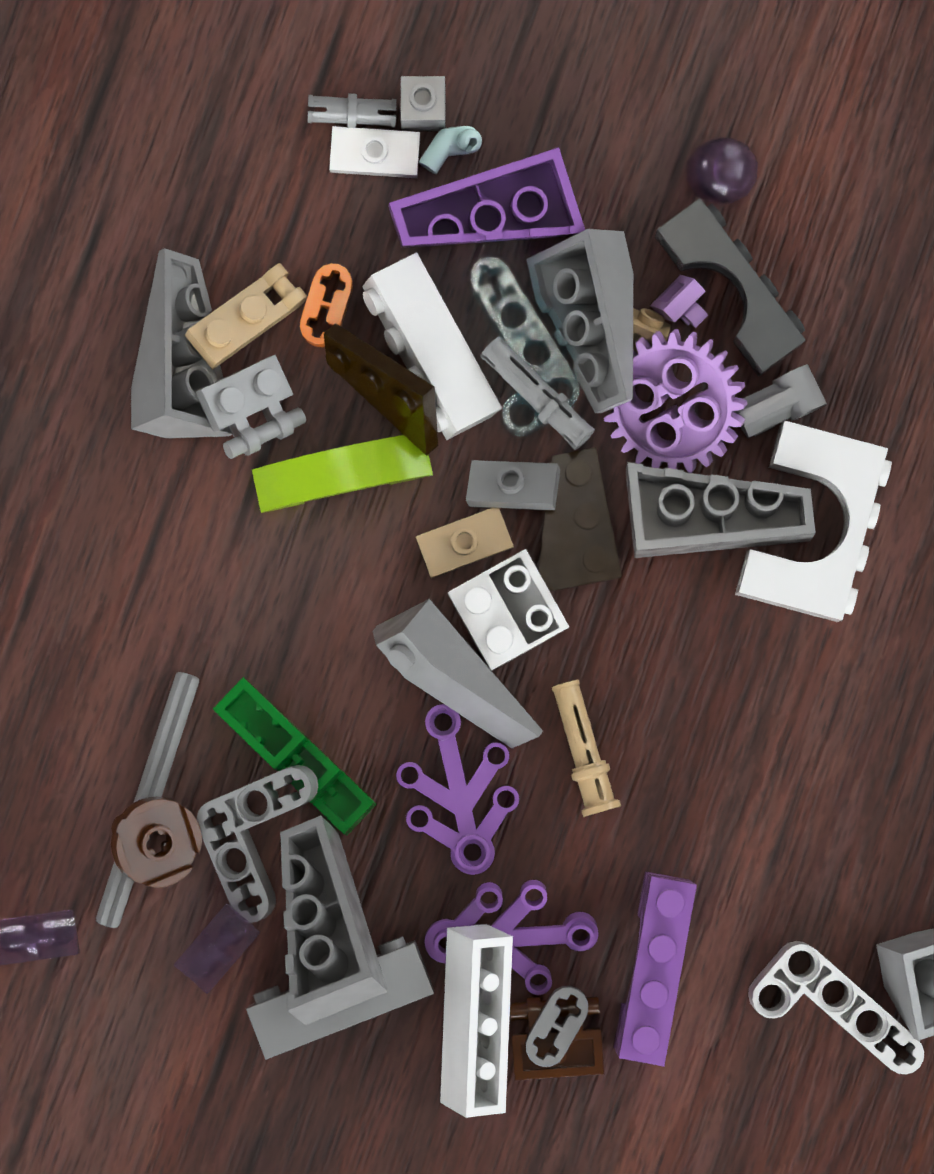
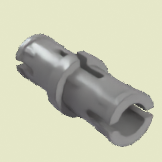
(351, 110)

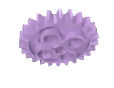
(693, 435)

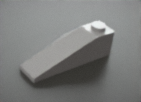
(446, 667)

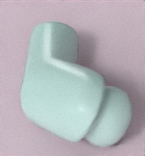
(450, 142)

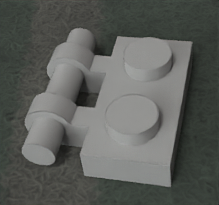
(245, 394)

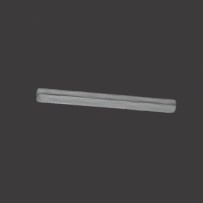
(152, 785)

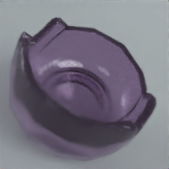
(722, 170)

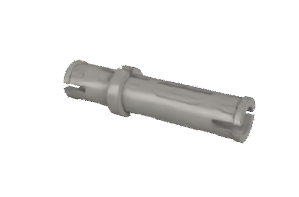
(550, 405)

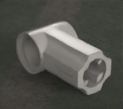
(787, 398)

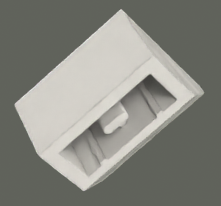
(508, 610)

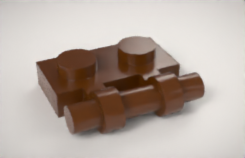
(583, 1055)

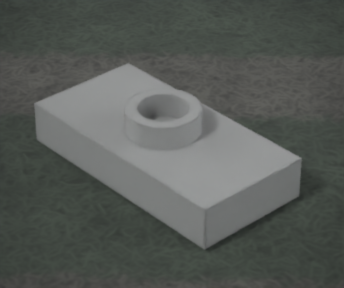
(513, 485)

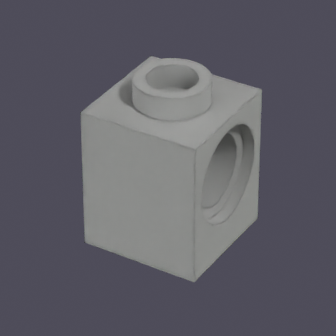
(423, 103)

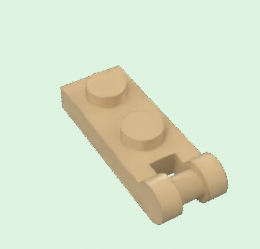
(245, 317)

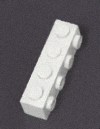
(430, 343)
(476, 1020)

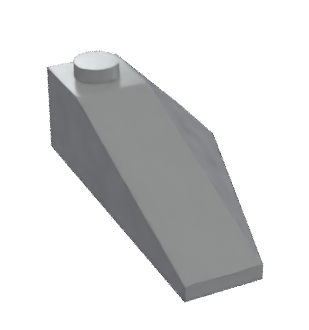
(590, 299)
(167, 363)
(909, 979)

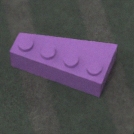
(501, 204)

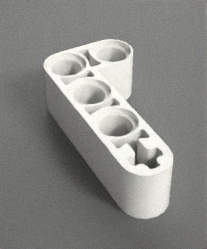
(843, 1012)

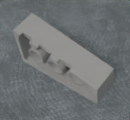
(709, 513)
(327, 934)

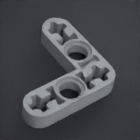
(238, 821)

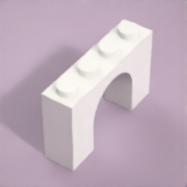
(853, 474)

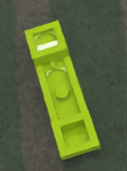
(339, 472)

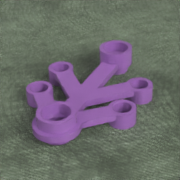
(459, 798)
(521, 935)

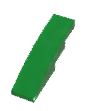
(285, 746)

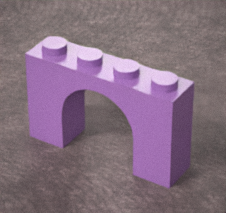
(651, 1001)

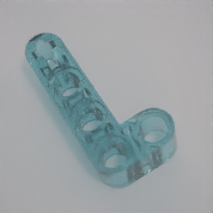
(521, 337)

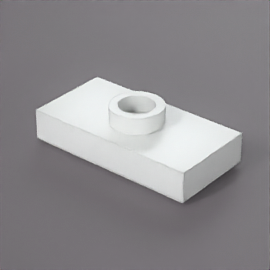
(374, 152)

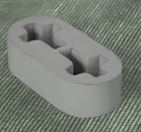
(566, 1031)

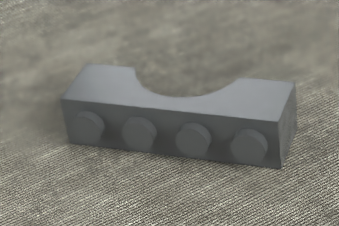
(698, 241)

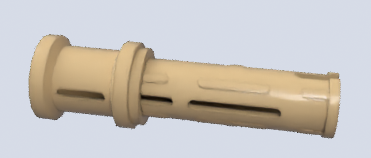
(589, 770)

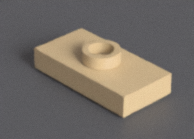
(464, 542)

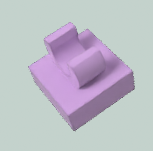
(680, 302)

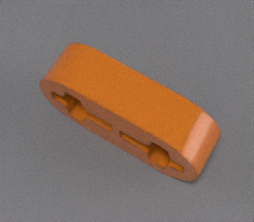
(316, 301)

